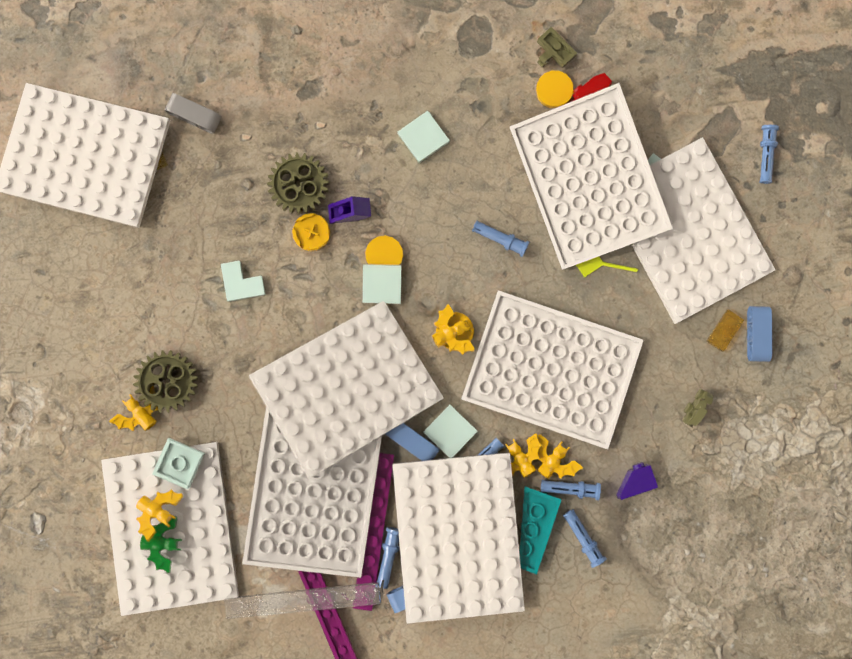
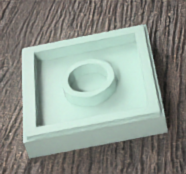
(423, 137)
(381, 283)
(450, 431)
(178, 463)

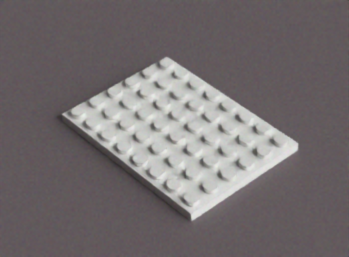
(82, 155)
(591, 176)
(711, 240)
(552, 369)
(345, 388)
(311, 521)
(458, 537)
(205, 564)

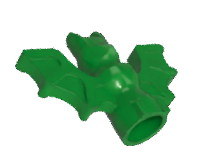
(160, 543)

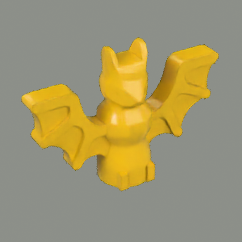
(448, 333)
(141, 415)
(524, 461)
(551, 462)
(153, 509)

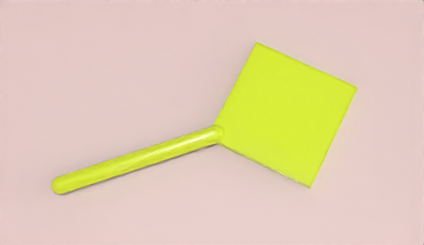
(591, 265)

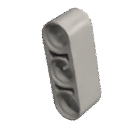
(192, 113)

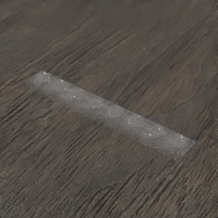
(303, 600)

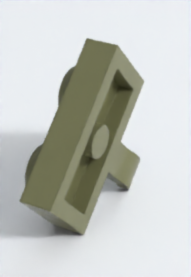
(555, 48)

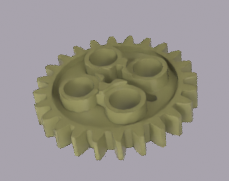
(294, 166)
(147, 379)

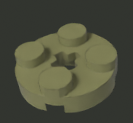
(697, 410)

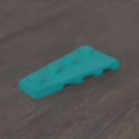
(536, 526)

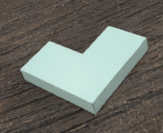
(238, 287)

